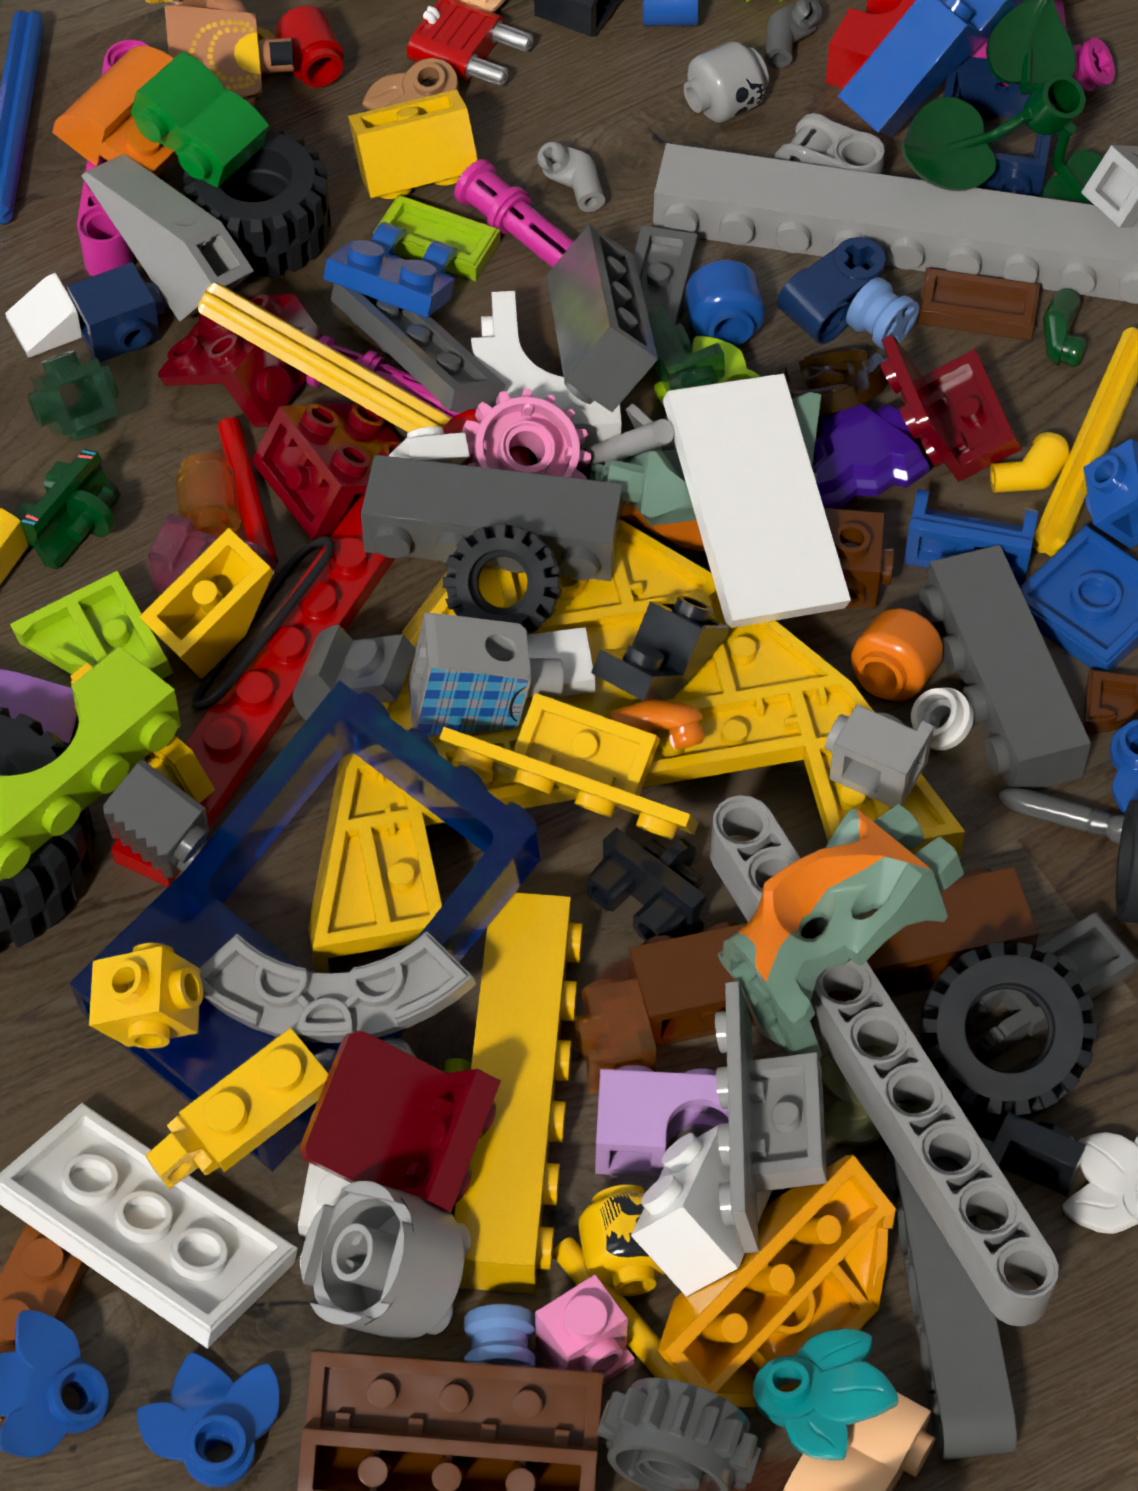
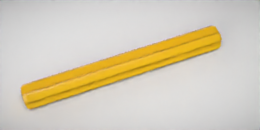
(318, 360)
(1091, 443)

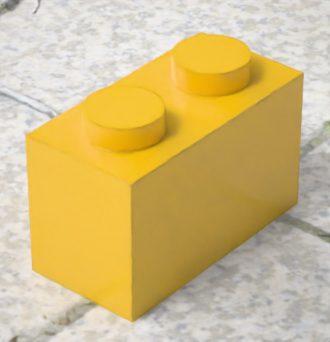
(413, 144)

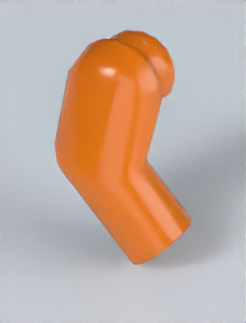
(659, 715)

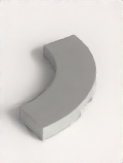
(328, 1006)

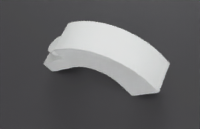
(504, 357)

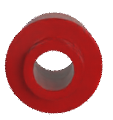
(314, 46)

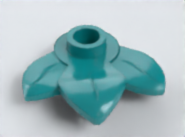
(832, 1392)

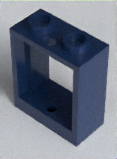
(979, 87)

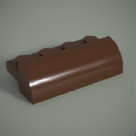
(447, 1425)

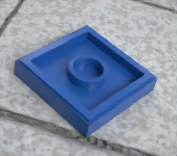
(1087, 600)

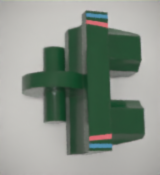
(72, 507)

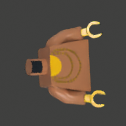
(226, 42)

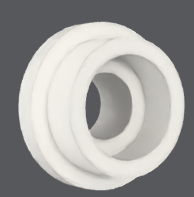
(937, 703)

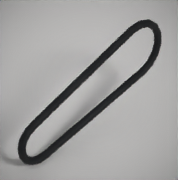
(197, 700)

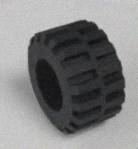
(272, 204)
(1067, 1017)

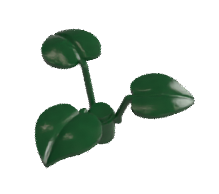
(1026, 48)

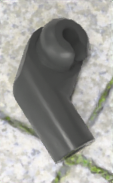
(787, 28)

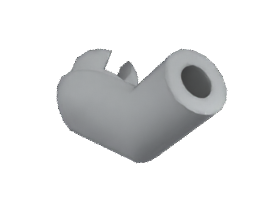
(575, 171)

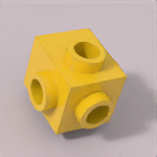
(145, 996)

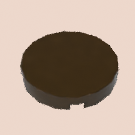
(840, 376)

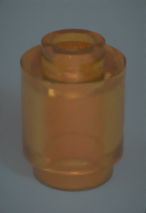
(208, 493)

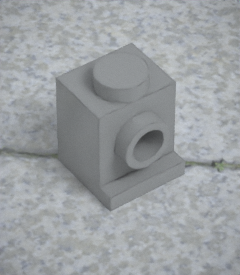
(878, 754)

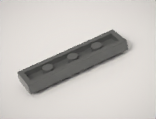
(423, 351)

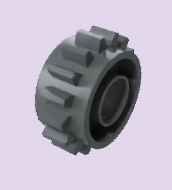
(678, 1438)

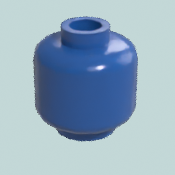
(725, 301)

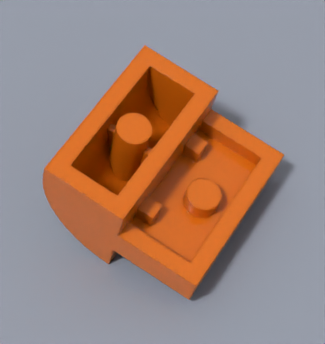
(101, 119)

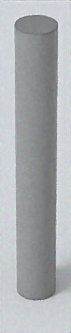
(630, 443)

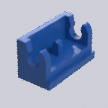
(945, 534)

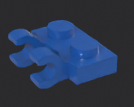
(381, 274)

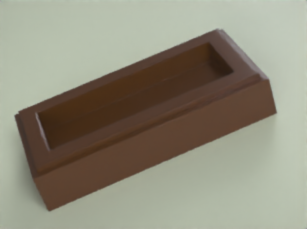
(978, 304)

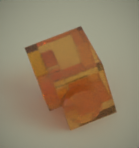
(614, 1029)

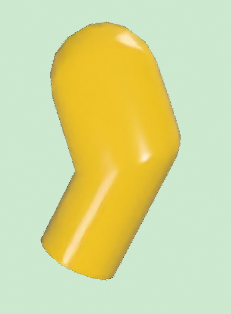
(1037, 468)

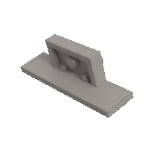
(773, 1120)

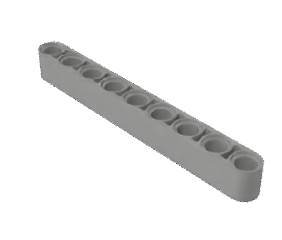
(896, 1078)

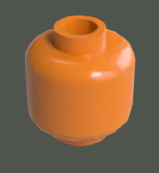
(897, 654)

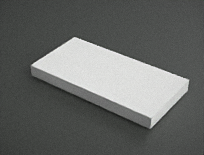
(756, 500)
(168, 1248)

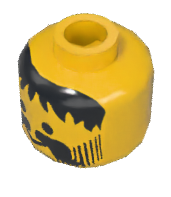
(608, 1243)

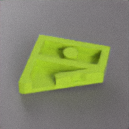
(89, 627)

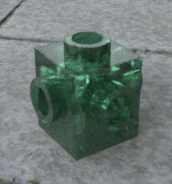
(94, 400)

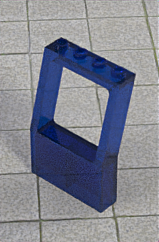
(198, 925)

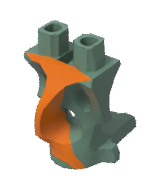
(657, 491)
(859, 871)

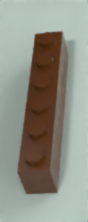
(686, 980)

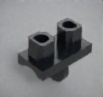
(654, 877)

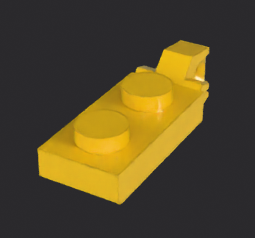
(240, 1111)

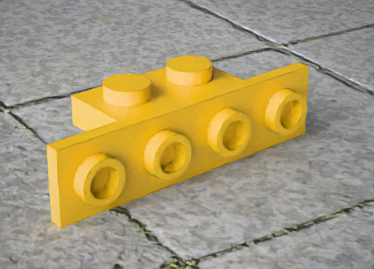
(582, 754)

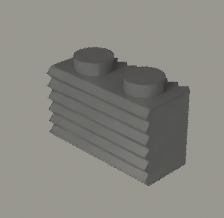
(156, 820)

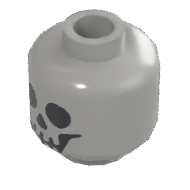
(726, 81)

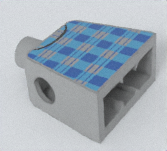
(475, 675)

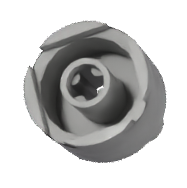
(384, 1263)

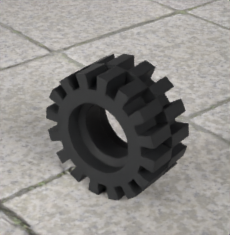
(511, 542)

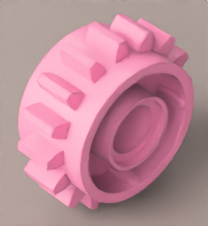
(528, 424)

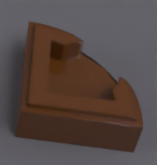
(1109, 701)

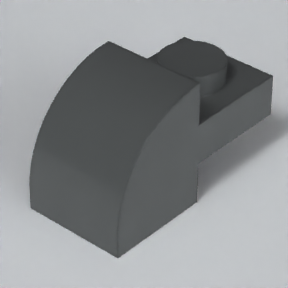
(363, 665)

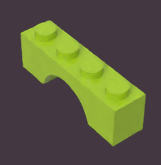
(121, 719)

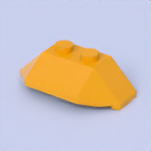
(813, 1274)

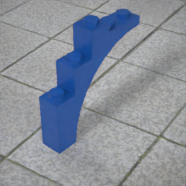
(919, 57)

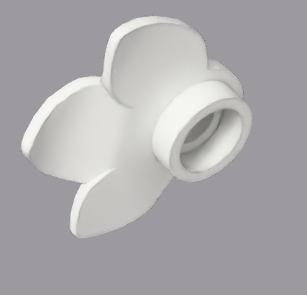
(1111, 1197)

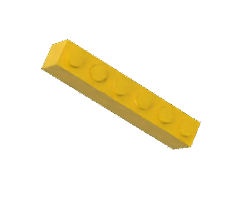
(519, 1043)

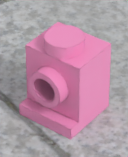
(584, 1331)

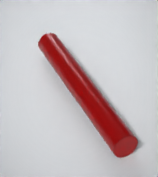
(249, 498)

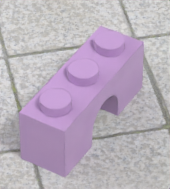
(645, 1109)

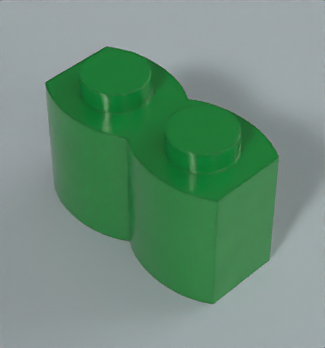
(198, 119)

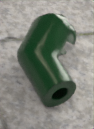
(1057, 325)

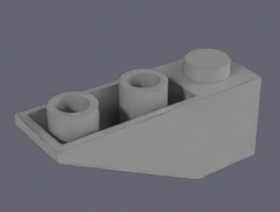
(168, 234)

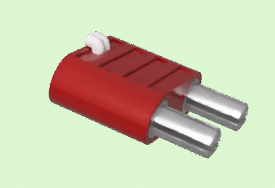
(464, 39)

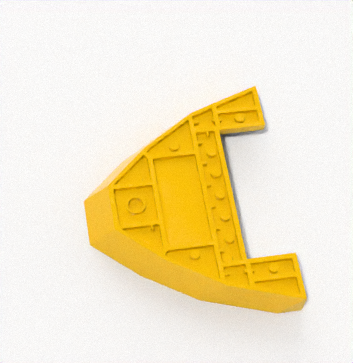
(760, 702)

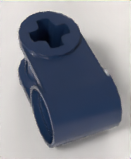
(822, 293)

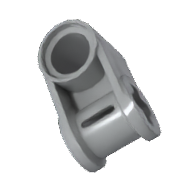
(833, 146)

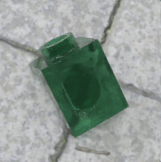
(676, 361)

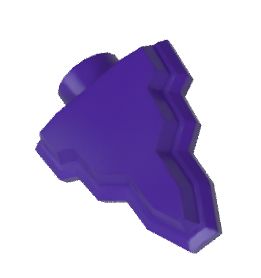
(864, 454)

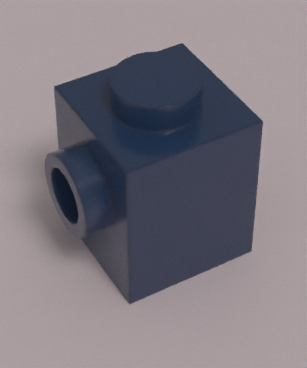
(117, 311)

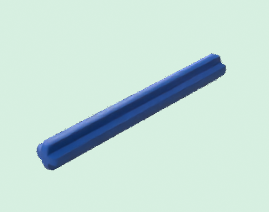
(16, 101)

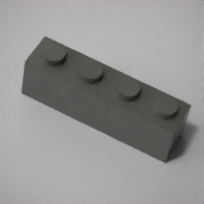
(600, 320)
(430, 506)
(1005, 670)

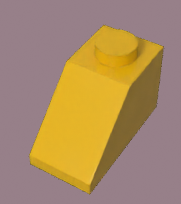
(210, 603)

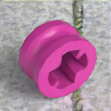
(1093, 65)

